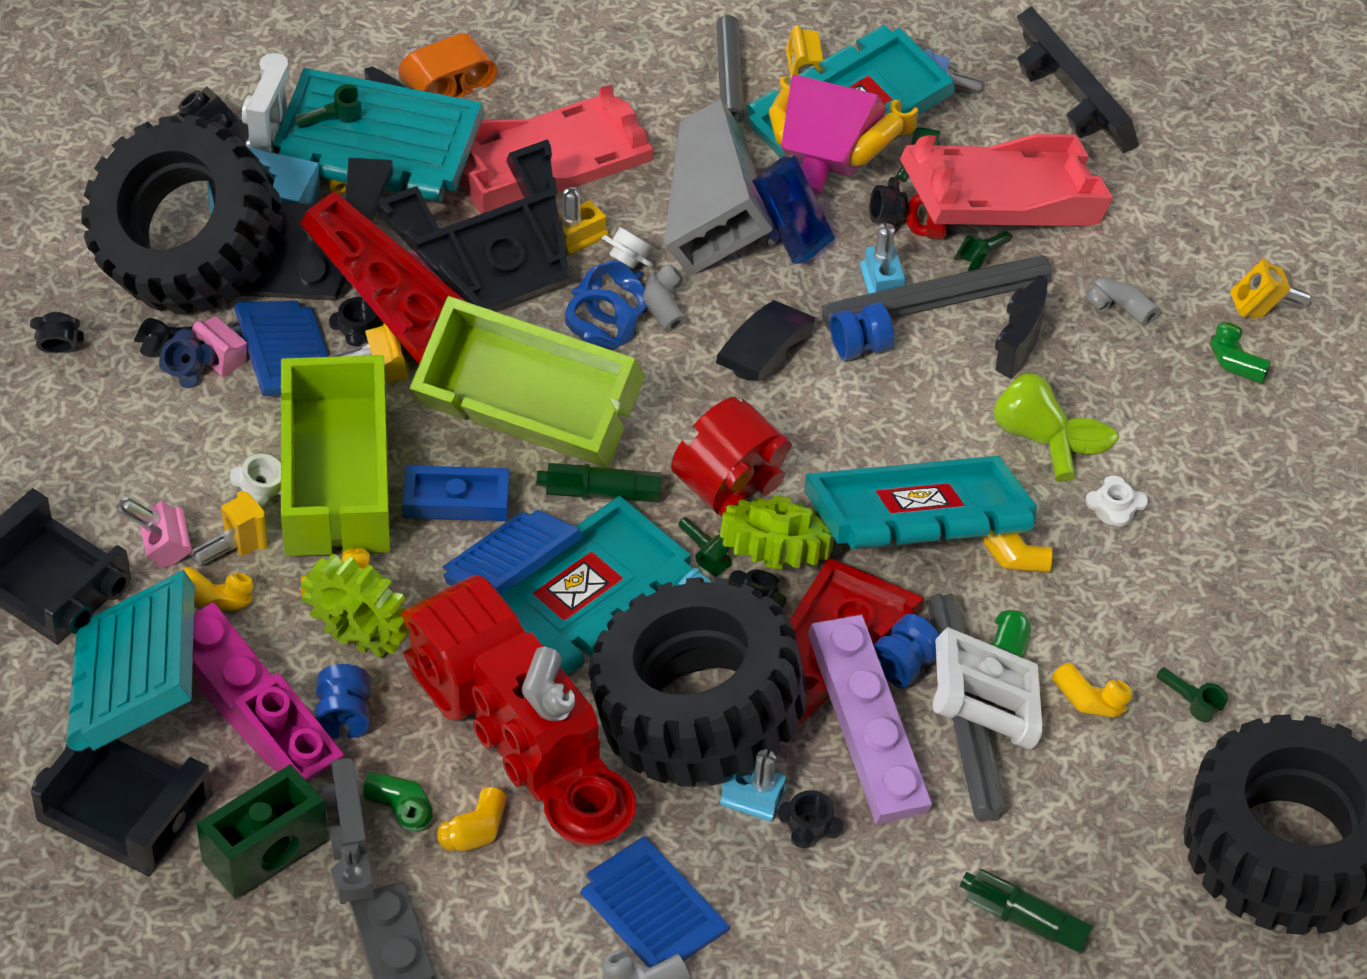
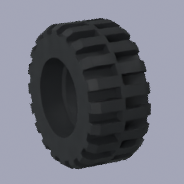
(138, 179)
(707, 731)
(1252, 866)

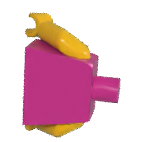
(833, 126)

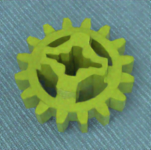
(776, 532)
(355, 605)

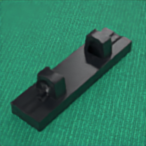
(1096, 107)

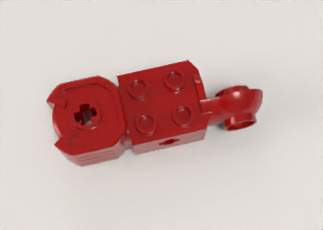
(475, 659)

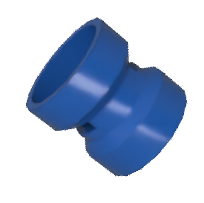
(861, 331)
(906, 650)
(344, 692)

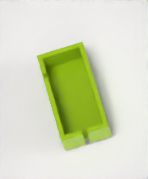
(527, 381)
(334, 455)

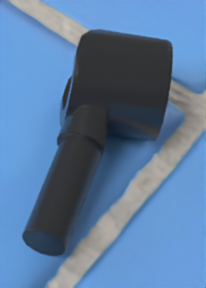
(153, 335)

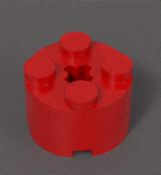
(731, 455)

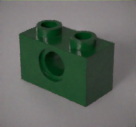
(262, 830)

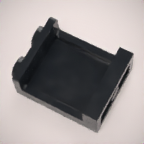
(53, 574)
(121, 801)

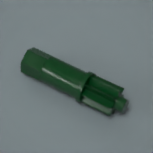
(600, 482)
(1025, 910)

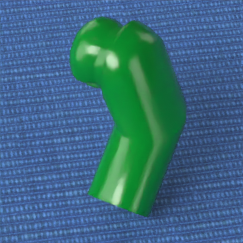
(1232, 356)
(1012, 632)
(404, 796)

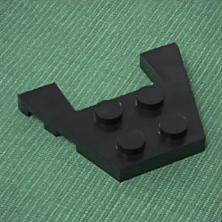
(497, 254)
(298, 263)

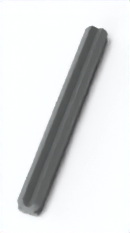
(947, 289)
(972, 738)

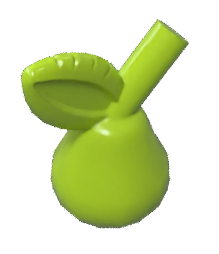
(1033, 412)

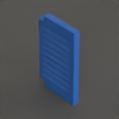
(278, 332)
(513, 550)
(652, 905)

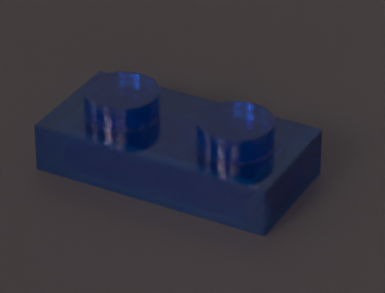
(793, 209)

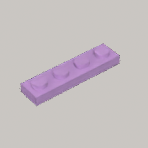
(869, 719)

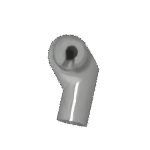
(541, 689)

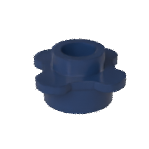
(173, 356)

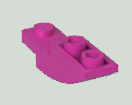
(255, 702)

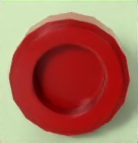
(931, 230)

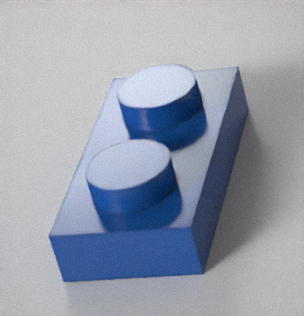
(456, 493)

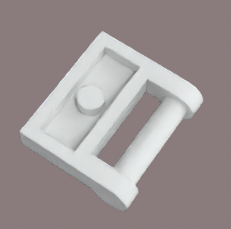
(268, 104)
(991, 675)

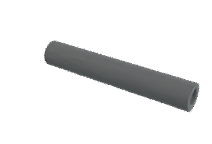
(730, 65)

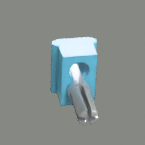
(881, 263)
(757, 792)

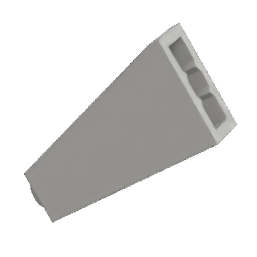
(712, 191)

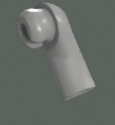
(660, 295)
(1126, 296)
(619, 966)

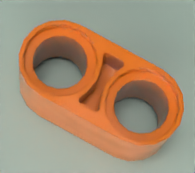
(448, 67)

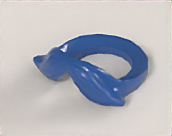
(622, 276)
(590, 333)

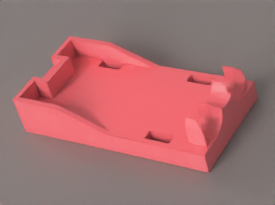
(579, 141)
(1010, 183)

